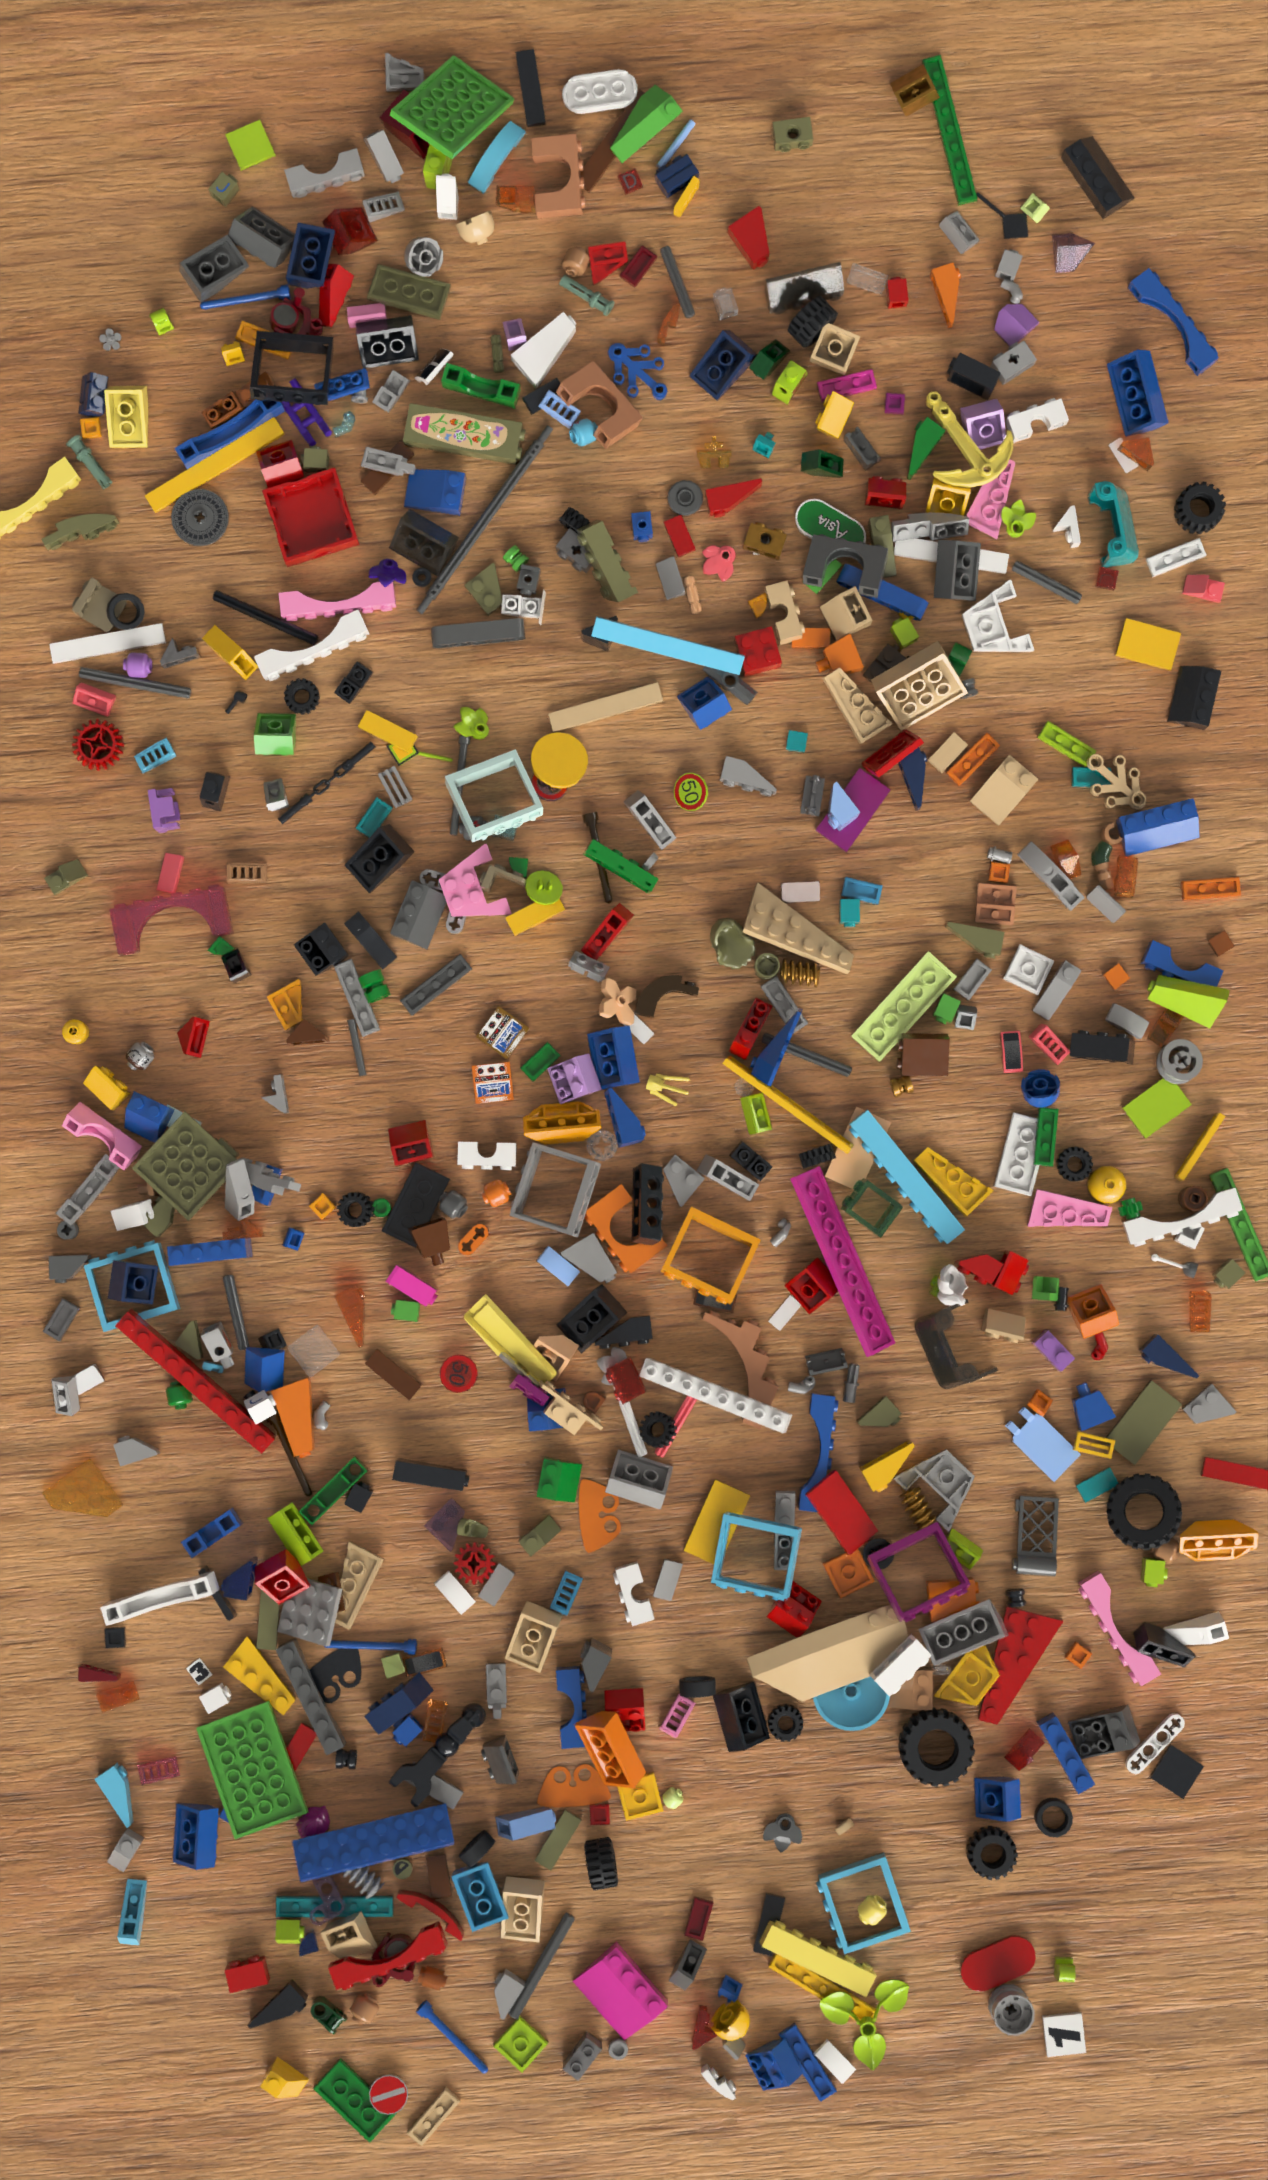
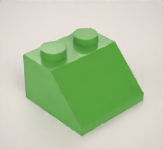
(275, 734)

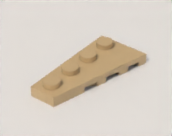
(855, 706)
(357, 1577)

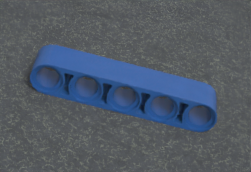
(889, 594)

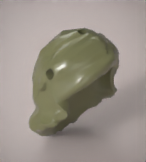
(731, 945)

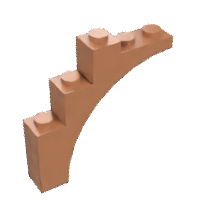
(754, 1361)

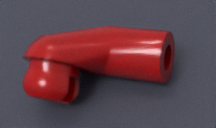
(1101, 1347)

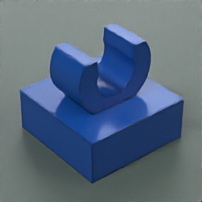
(729, 1988)

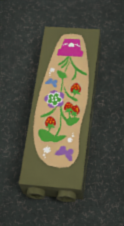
(463, 434)

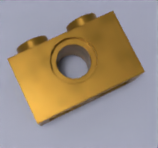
(773, 548)

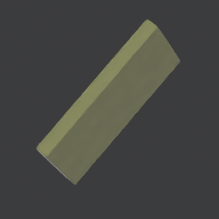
(408, 291)
(1143, 1422)

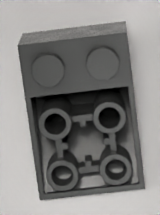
(1104, 1732)

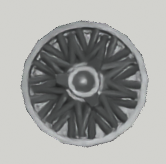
(685, 498)

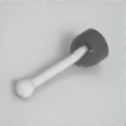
(1189, 1268)

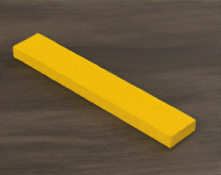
(816, 1984)

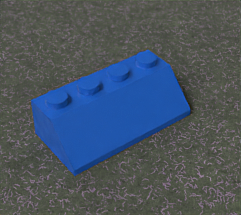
(1137, 393)
(1159, 827)

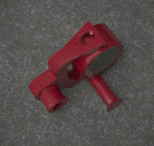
(285, 317)
(394, 1945)

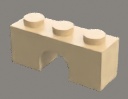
(780, 596)

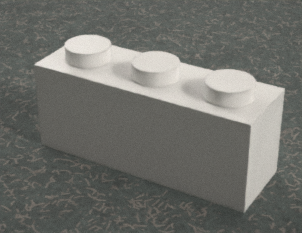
(900, 1665)

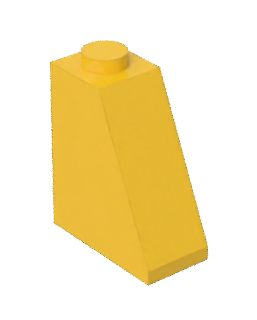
(230, 652)
(283, 2080)

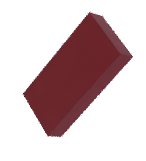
(638, 266)
(698, 1918)

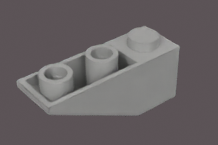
(742, 774)
(238, 1190)

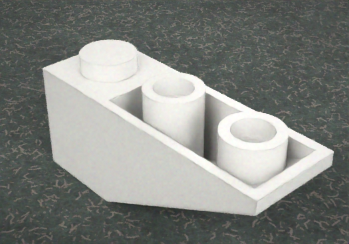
(447, 197)
(1200, 1630)

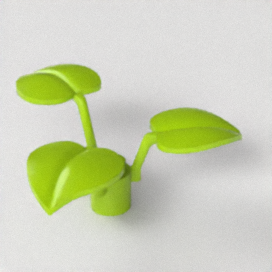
(870, 2045)

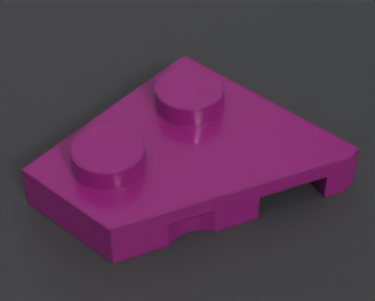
(534, 1393)

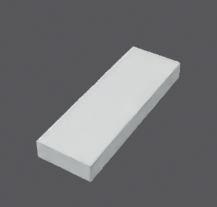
(1175, 557)

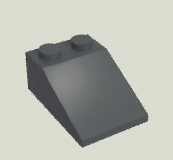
(213, 268)
(501, 1761)

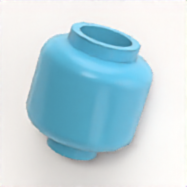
(582, 432)

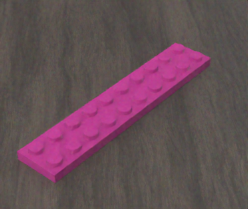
(843, 1261)

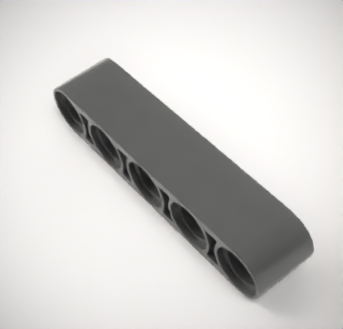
(478, 633)

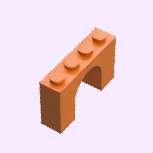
(601, 1215)

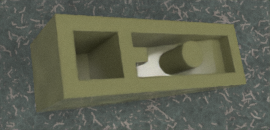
(881, 535)
(981, 939)

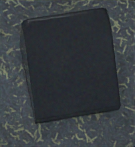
(272, 1340)

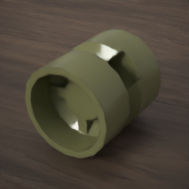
(766, 966)

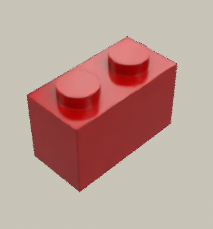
(247, 1973)

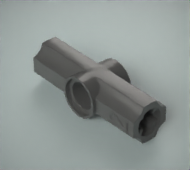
(738, 689)

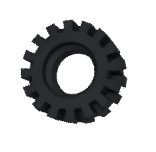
(573, 519)
(301, 685)
(817, 1155)
(1063, 1164)
(366, 1212)
(666, 1437)
(794, 1731)

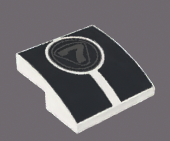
(433, 367)

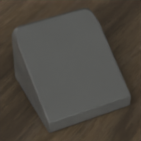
(966, 1017)

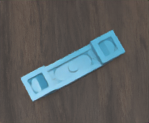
(495, 156)

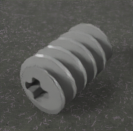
(365, 1880)

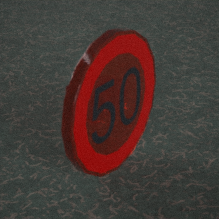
(458, 1373)

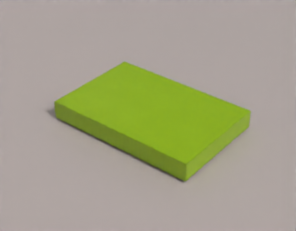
(1156, 1107)

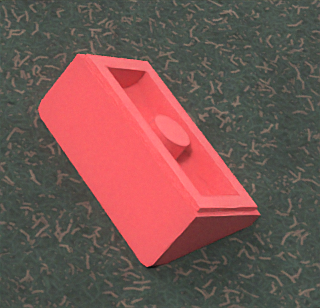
(93, 699)
(170, 873)

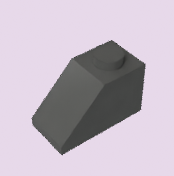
(66, 1267)
(687, 1965)

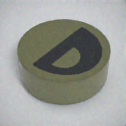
(402, 1868)

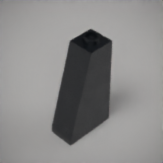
(430, 1474)

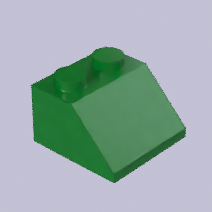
(559, 1480)

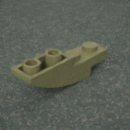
(88, 525)

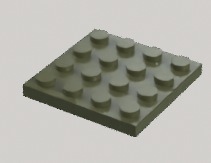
(185, 1166)

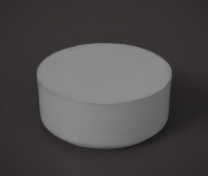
(650, 861)
(618, 2048)

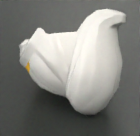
(951, 1286)

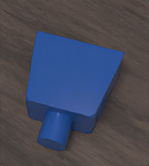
(1090, 1408)

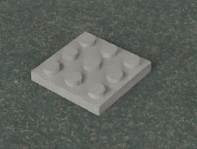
(311, 1613)

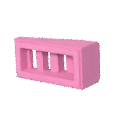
(666, 1729)

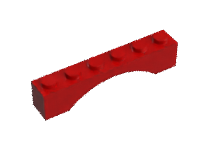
(352, 1970)

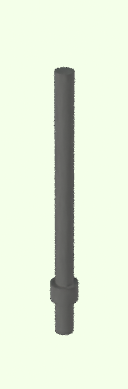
(464, 742)

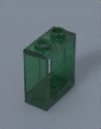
(887, 1217)

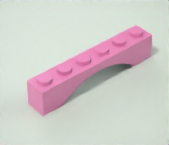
(296, 605)
(1098, 1593)

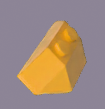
(561, 1122)
(1217, 1540)

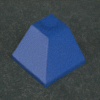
(537, 1419)

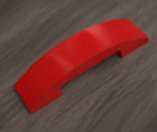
(411, 1897)

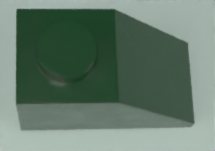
(769, 359)
(822, 464)

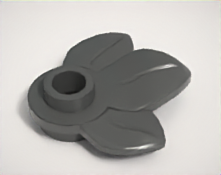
(783, 1834)

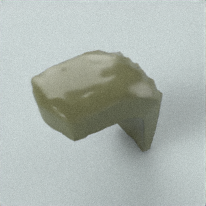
(471, 1528)

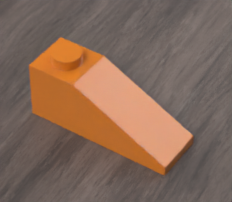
(946, 284)

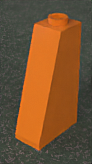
(296, 1414)

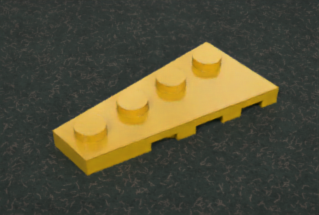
(955, 1184)
(254, 1671)

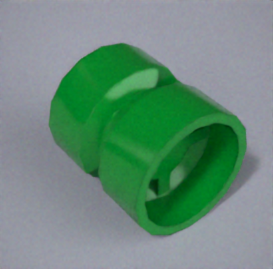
(374, 986)

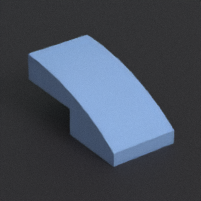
(558, 1265)

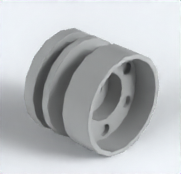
(1016, 2018)

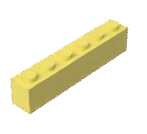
(818, 1958)

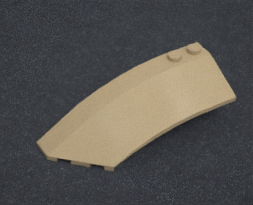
(830, 1655)

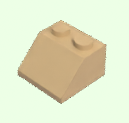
(834, 349)

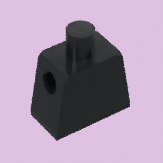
(214, 790)

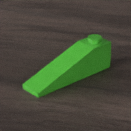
(650, 115)

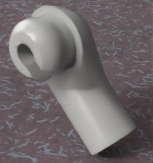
(318, 1415)

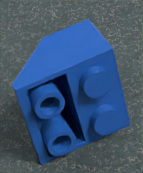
(774, 2065)

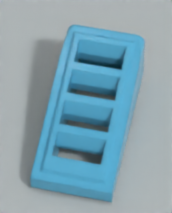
(157, 746)

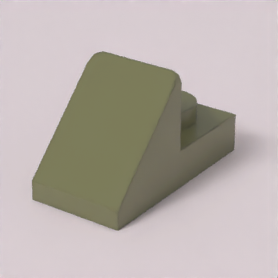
(66, 876)

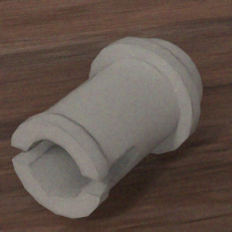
(999, 855)

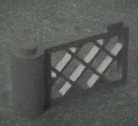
(1032, 1562)

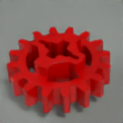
(474, 1572)

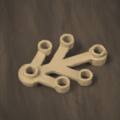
(1118, 783)

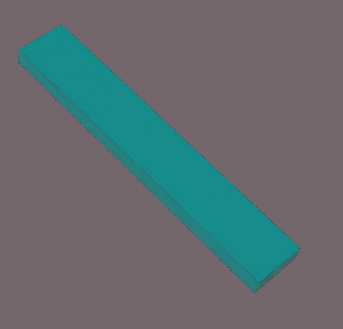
(303, 1905)

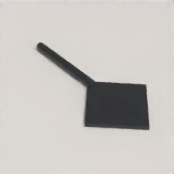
(1013, 224)

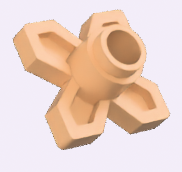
(617, 1002)

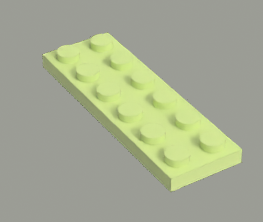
(903, 1006)

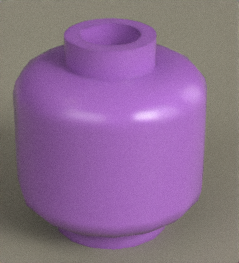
(137, 665)

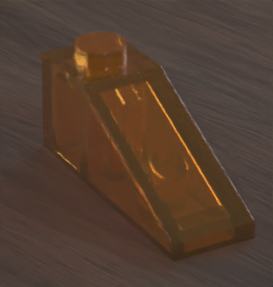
(353, 1309)

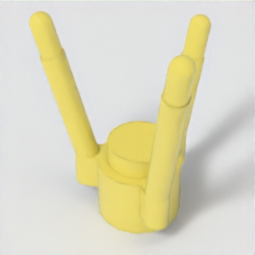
(656, 1084)

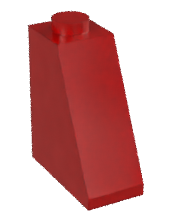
(751, 238)

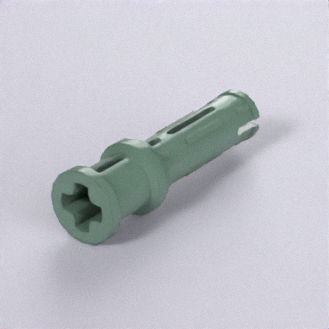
(595, 299)
(84, 455)

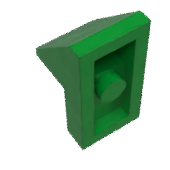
(959, 657)

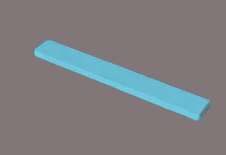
(667, 645)

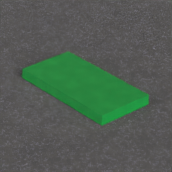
(350, 2098)

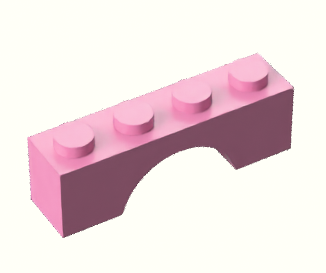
(84, 1121)

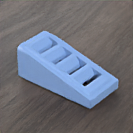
(567, 423)

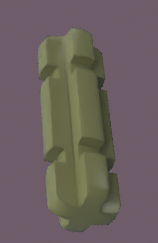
(497, 353)

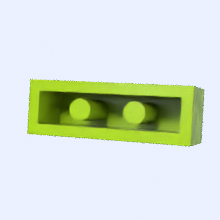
(295, 1534)

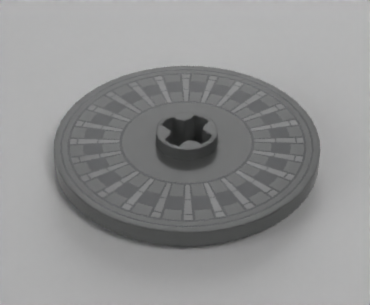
(208, 529)

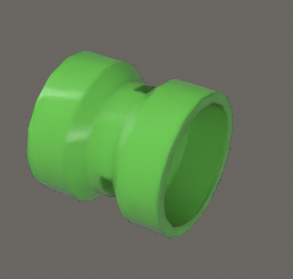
(515, 558)

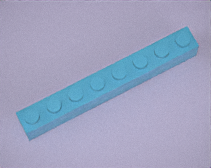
(906, 1176)

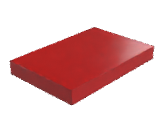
(892, 753)

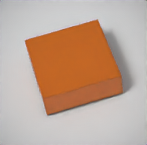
(999, 872)
(1116, 976)
(1039, 1402)
(1078, 1655)

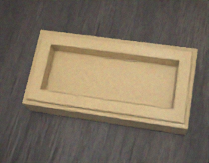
(947, 752)

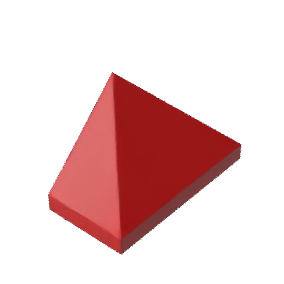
(193, 1036)

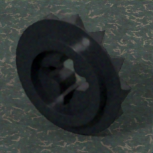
(875, 1545)

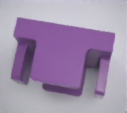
(163, 810)

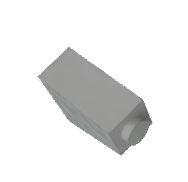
(384, 156)
(591, 1258)

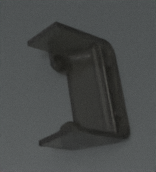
(938, 1352)

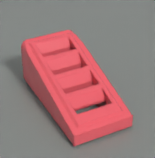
(1034, 1036)

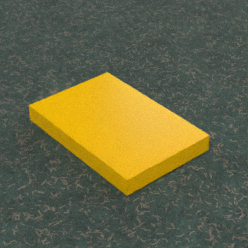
(1148, 644)

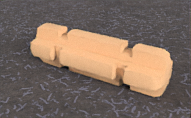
(692, 594)

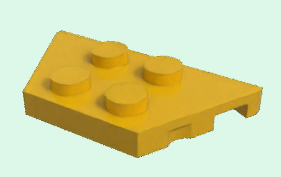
(970, 1678)

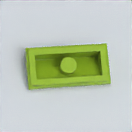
(756, 1113)
(964, 1550)

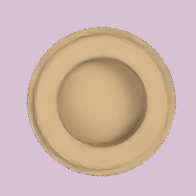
(844, 1826)

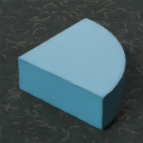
(210, 1366)

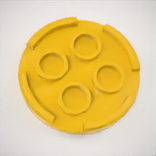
(559, 760)

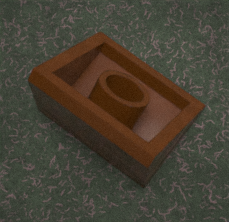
(306, 1034)

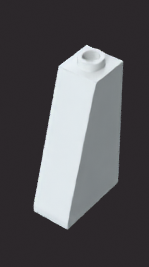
(543, 349)

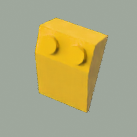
(884, 1468)

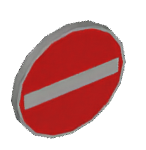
(388, 2094)

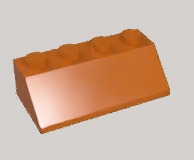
(611, 1749)

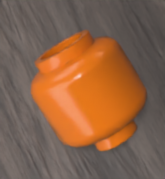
(496, 1193)

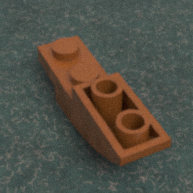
(232, 403)

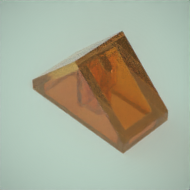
(1138, 451)
(1066, 859)

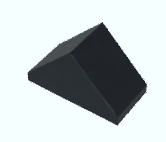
(235, 966)

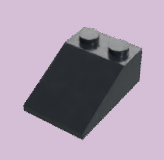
(379, 857)
(592, 1318)

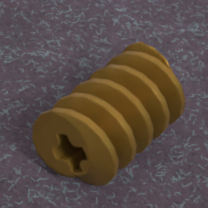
(800, 973)
(918, 1508)

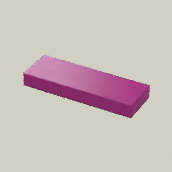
(848, 384)

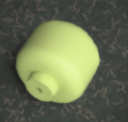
(672, 1798)

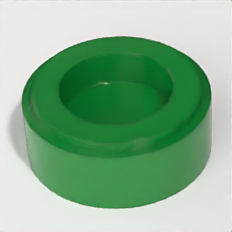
(382, 1207)

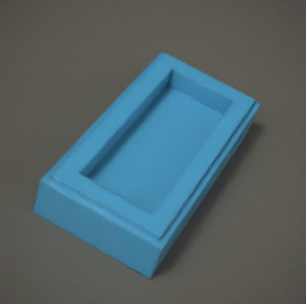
(861, 890)

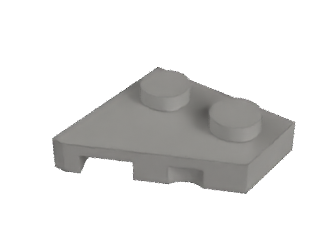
(401, 74)

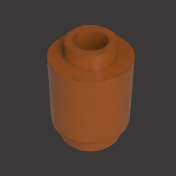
(432, 1978)

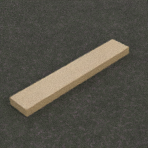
(605, 707)

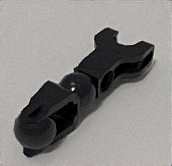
(445, 1746)

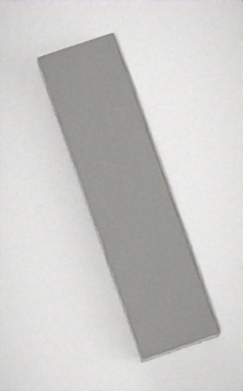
(355, 995)

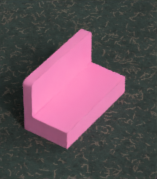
(365, 313)

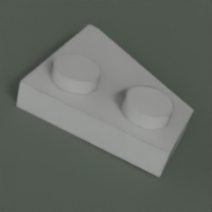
(682, 1179)
(1208, 1406)

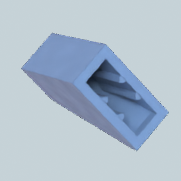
(525, 1823)

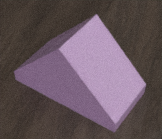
(514, 334)

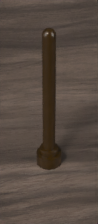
(591, 821)
(275, 1421)

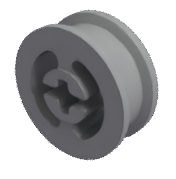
(1188, 1055)

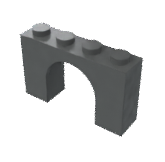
(826, 549)

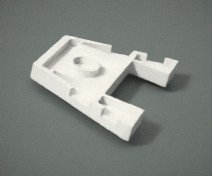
(987, 627)

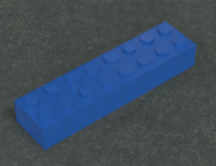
(373, 1842)

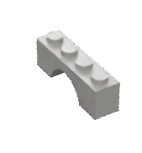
(346, 169)

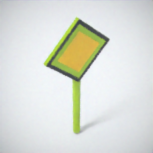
(401, 756)

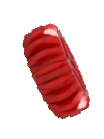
(99, 737)

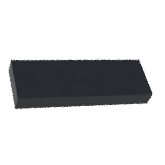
(222, 1602)
(771, 1911)

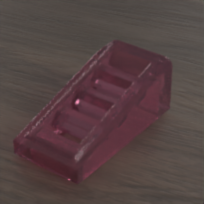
(159, 1777)

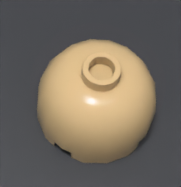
(477, 228)

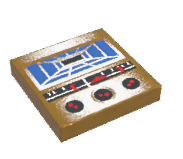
(502, 1032)

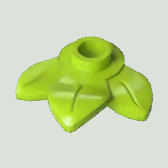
(1016, 516)
(470, 721)

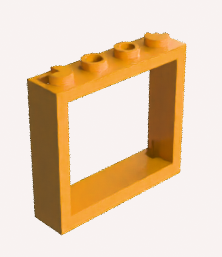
(723, 1228)

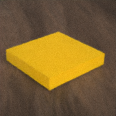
(642, 1799)

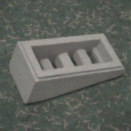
(373, 216)

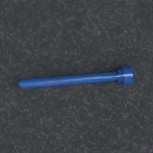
(281, 293)
(408, 1646)
(425, 2010)

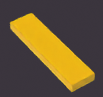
(1199, 1146)

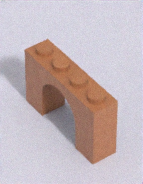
(569, 199)
(592, 381)

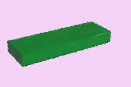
(1045, 1137)

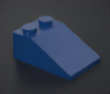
(436, 491)

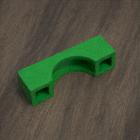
(495, 391)

